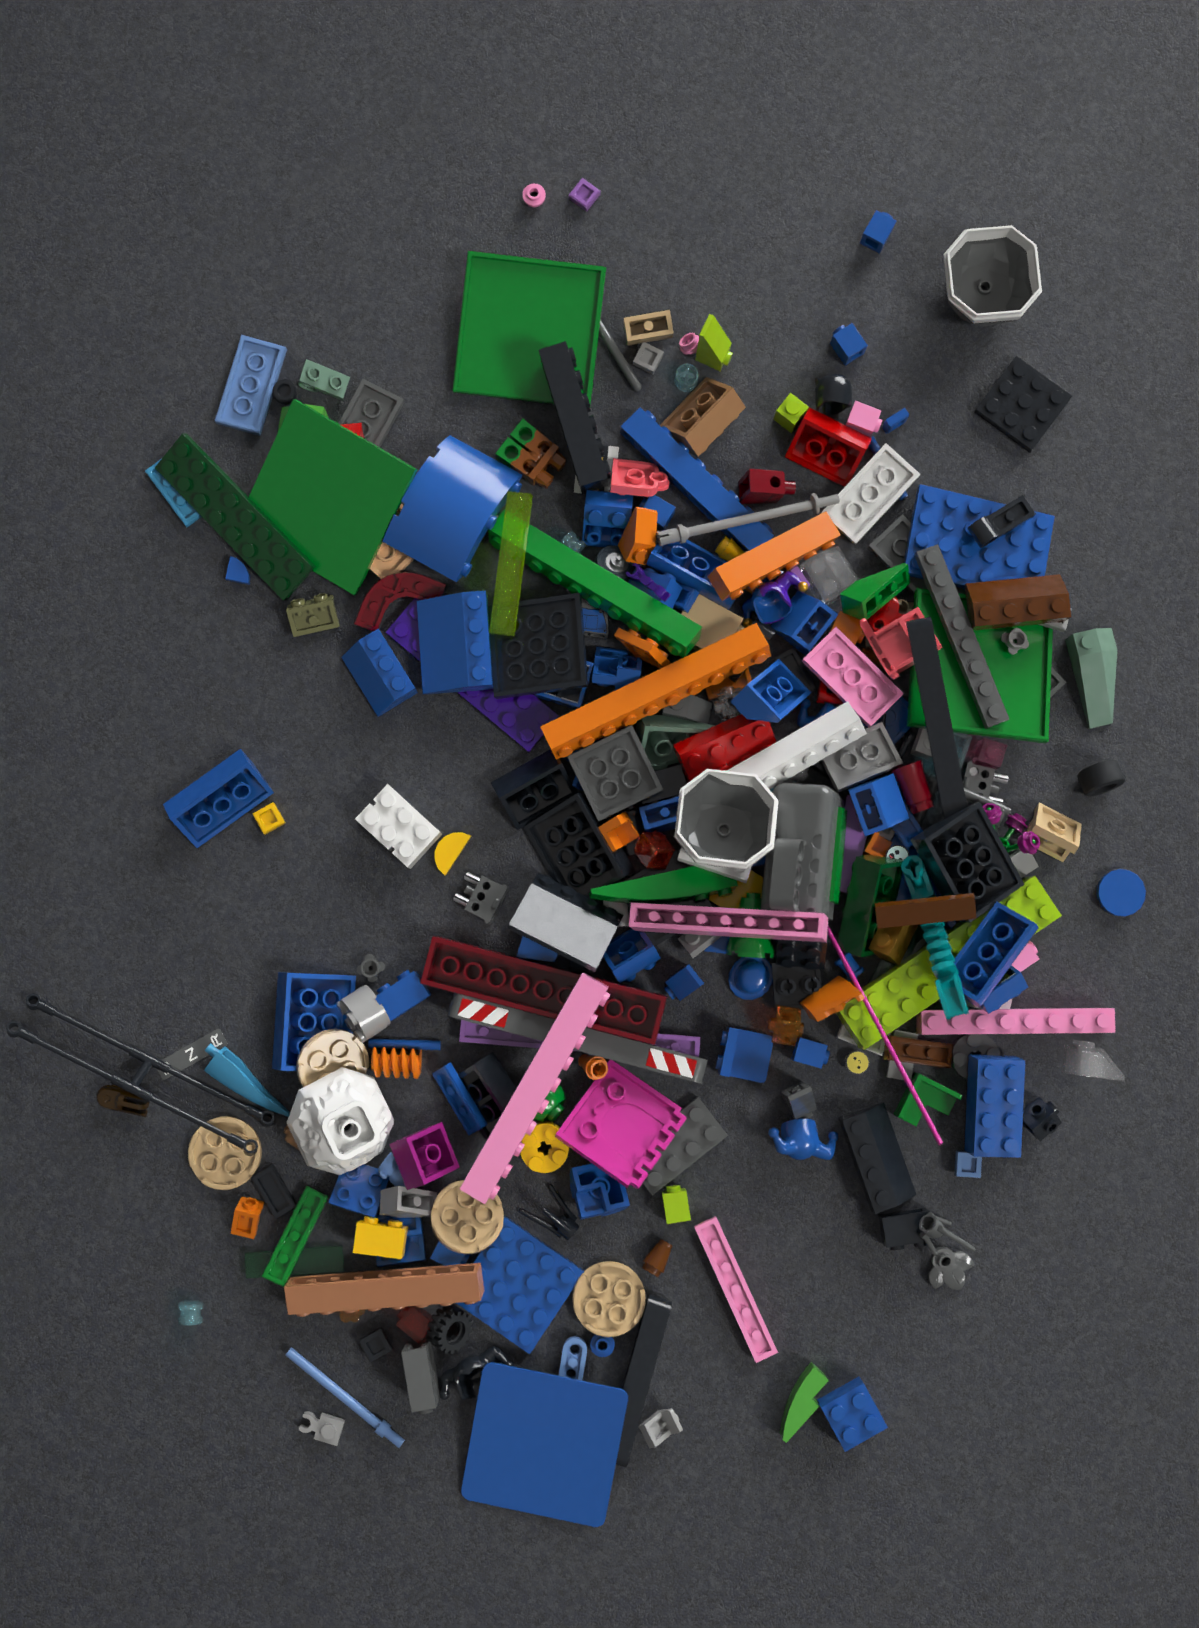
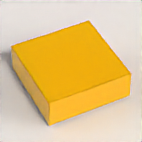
(269, 818)

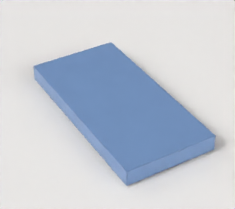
(250, 385)

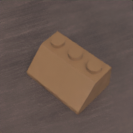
(704, 415)

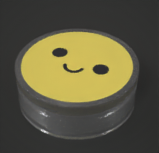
(857, 1062)

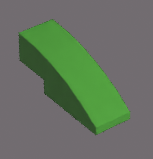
(801, 1401)

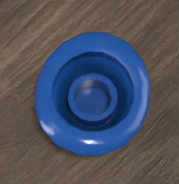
(750, 977)

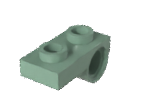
(323, 379)

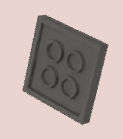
(615, 773)

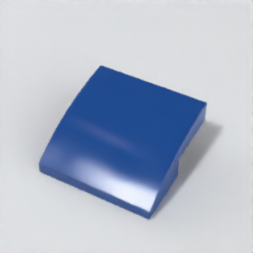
(415, 1242)

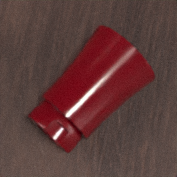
(914, 786)

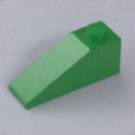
(873, 592)

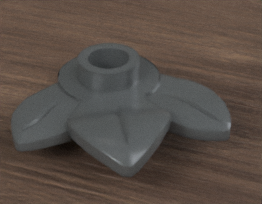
(951, 1271)

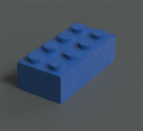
(994, 1106)

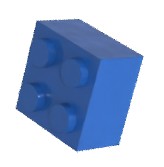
(852, 1413)

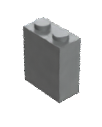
(421, 1376)

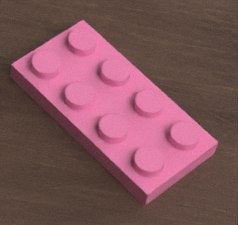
(852, 677)

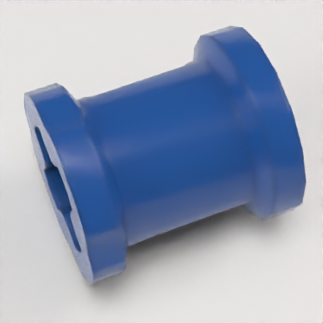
(857, 970)

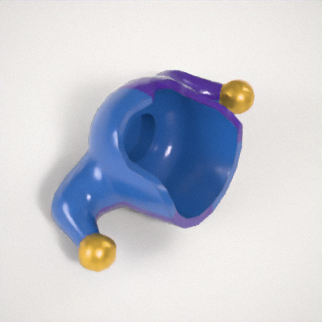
(772, 599)

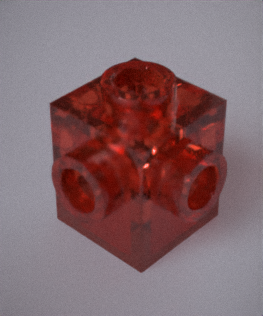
(654, 850)

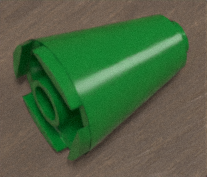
(750, 946)

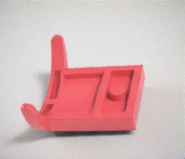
(893, 644)

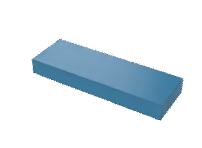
(182, 508)

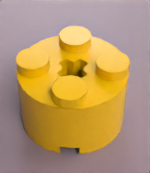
(537, 1159)

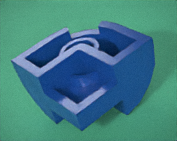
(615, 667)
(596, 1192)

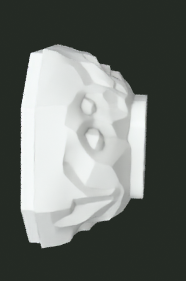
(324, 1111)

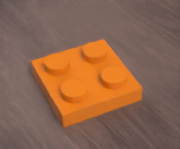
(642, 648)

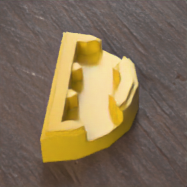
(449, 849)

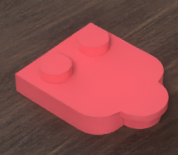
(637, 478)

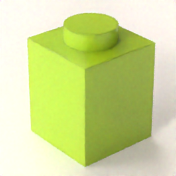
(790, 413)
(676, 1204)

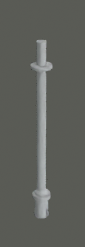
(682, 533)

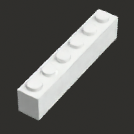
(804, 746)

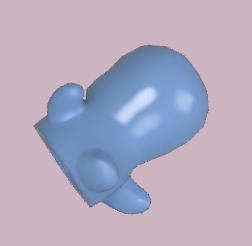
(390, 1168)

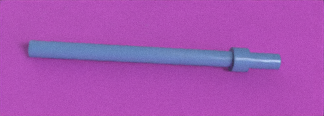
(382, 1427)

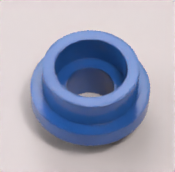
(602, 1352)

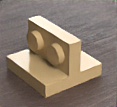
(1056, 832)

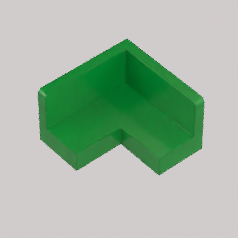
(930, 1094)

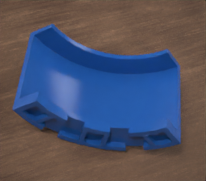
(451, 507)

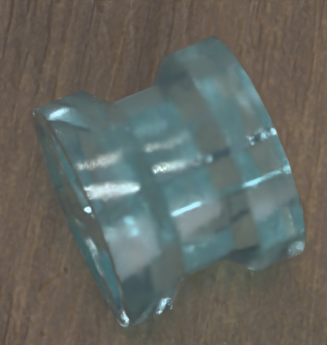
(687, 372)
(572, 542)
(190, 1313)

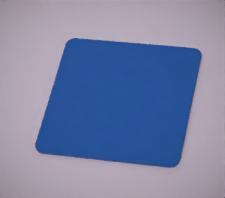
(544, 1444)

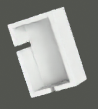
(398, 826)

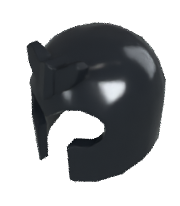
(834, 389)

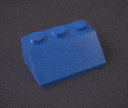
(378, 673)
(771, 694)

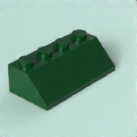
(872, 881)

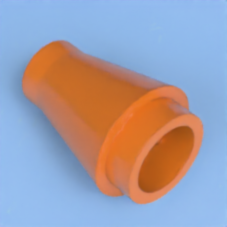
(594, 1066)

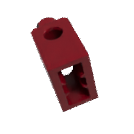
(764, 486)

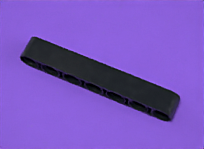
(641, 1369)

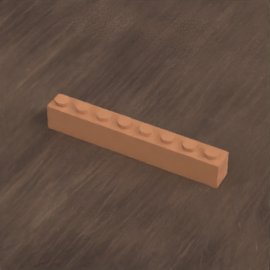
(384, 1289)

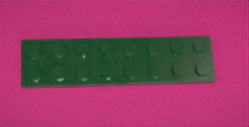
(234, 516)

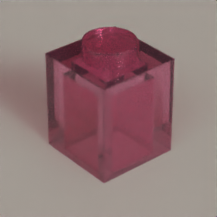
(989, 753)

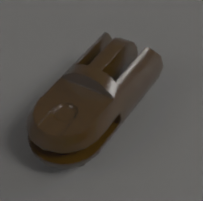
(117, 1099)

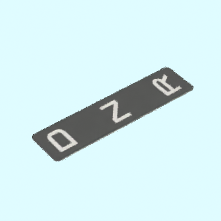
(193, 1052)

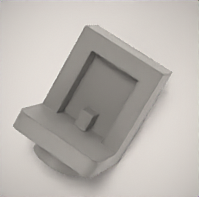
(660, 1426)

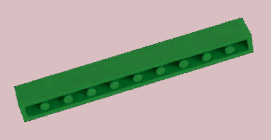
(605, 590)

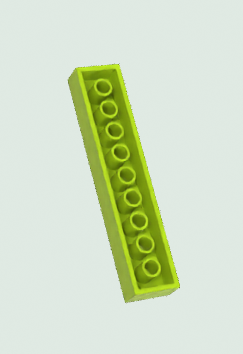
(912, 986)

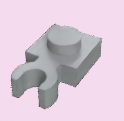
(327, 1428)

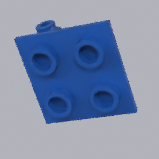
(359, 1190)

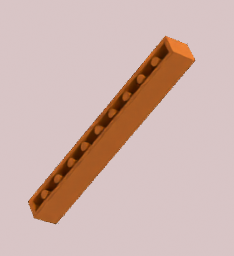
(656, 691)

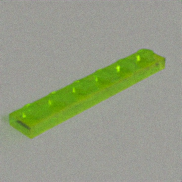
(511, 563)

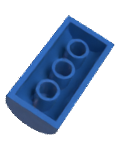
(690, 567)
(992, 951)

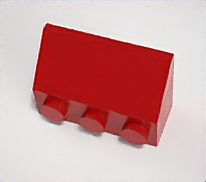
(828, 447)

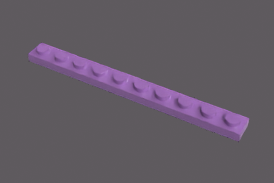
(477, 1033)

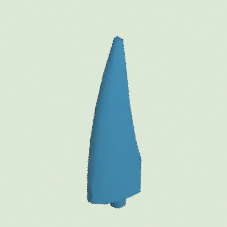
(236, 1076)

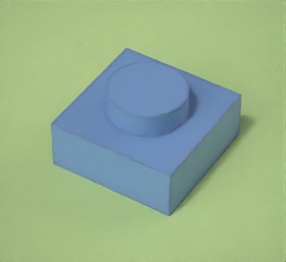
(967, 1165)

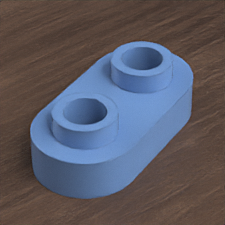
(573, 1360)

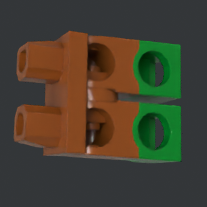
(530, 454)

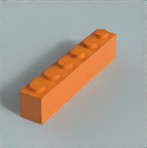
(773, 556)

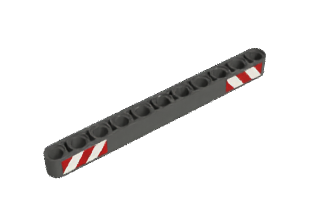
(595, 1043)

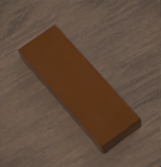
(920, 1052)

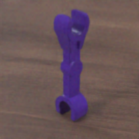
(639, 576)

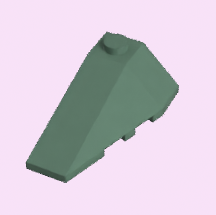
(1094, 666)
(659, 734)

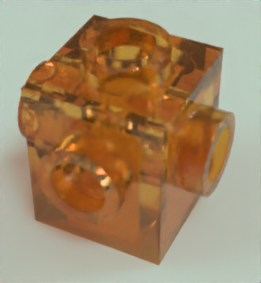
(786, 1025)

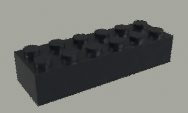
(572, 411)

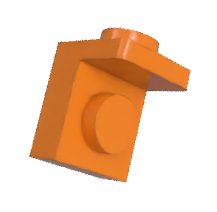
(247, 1217)

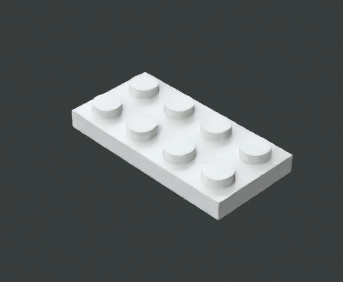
(871, 493)

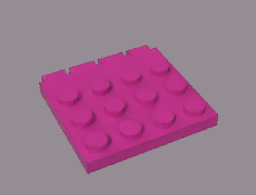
(621, 1125)

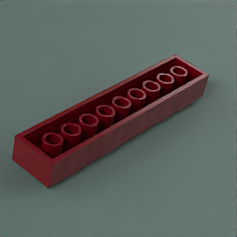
(537, 988)

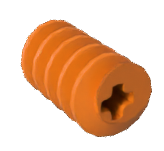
(396, 1063)

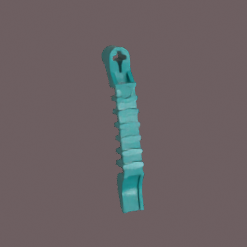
(942, 959)

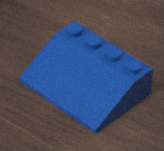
(455, 643)
(305, 1008)

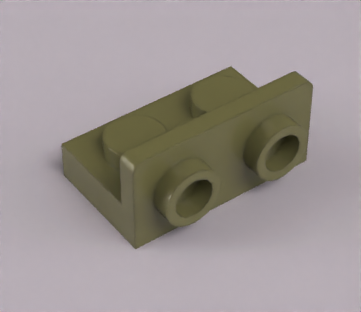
(312, 615)

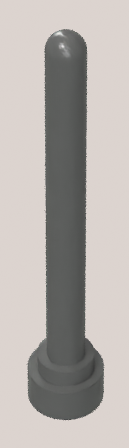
(619, 358)

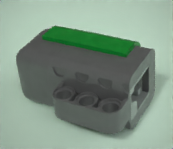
(808, 850)

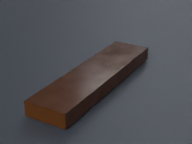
(925, 910)

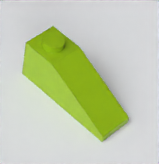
(713, 345)

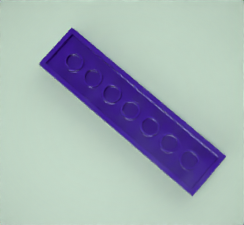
(516, 716)

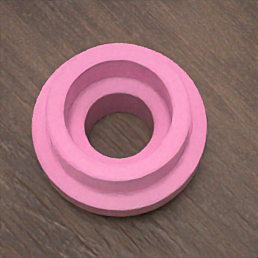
(534, 201)
(689, 344)

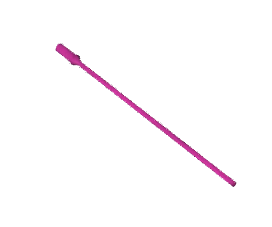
(885, 1038)

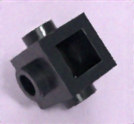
(1041, 1118)

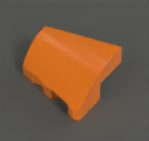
(830, 998)

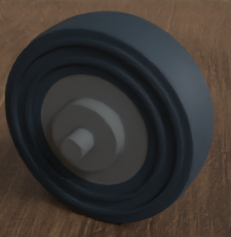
(613, 561)

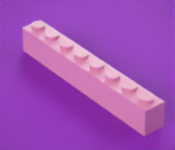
(729, 922)
(1018, 1021)

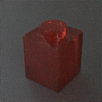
(414, 1322)

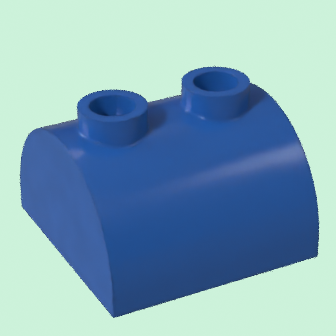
(630, 954)

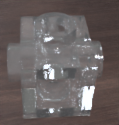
(721, 705)

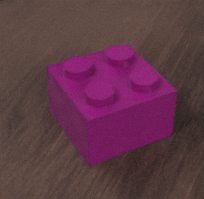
(424, 1156)

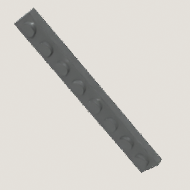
(961, 636)

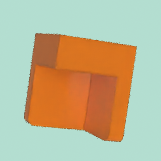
(619, 831)
(876, 845)

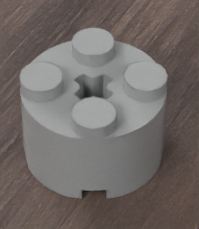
(363, 1013)

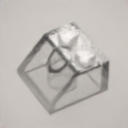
(828, 574)
(1086, 1060)

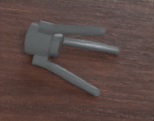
(933, 1227)

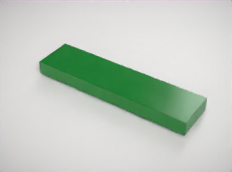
(295, 1236)

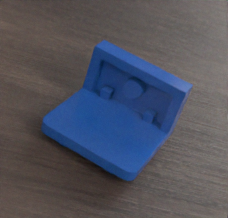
(744, 1054)

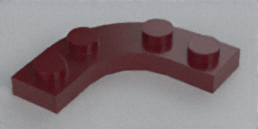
(391, 588)

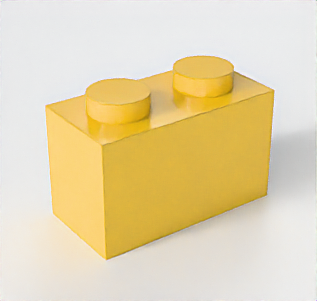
(380, 1238)

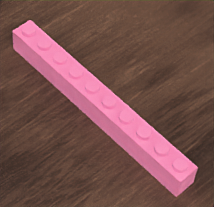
(534, 1087)

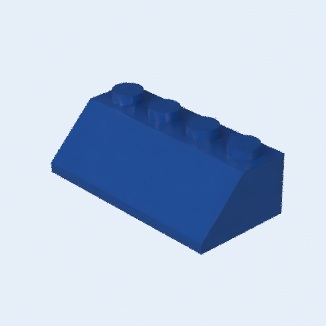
(218, 798)

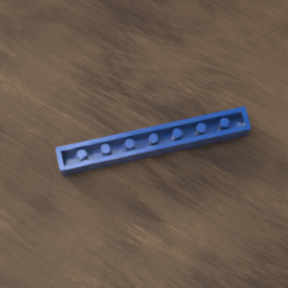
(692, 479)

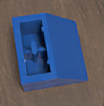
(605, 517)
(805, 622)
(878, 804)

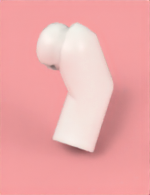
(621, 908)

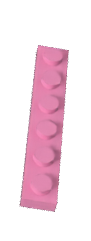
(735, 1289)

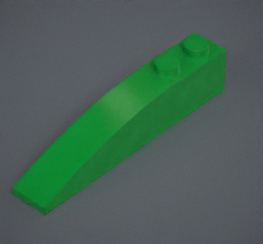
(668, 887)

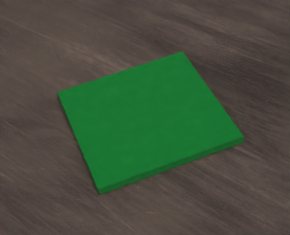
(515, 310)
(330, 493)
(1019, 678)

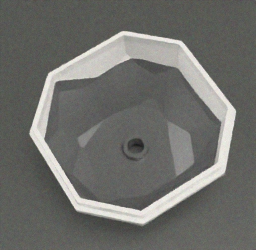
(1000, 261)
(728, 801)

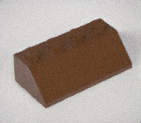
(1017, 602)

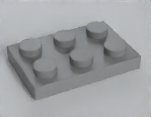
(862, 759)

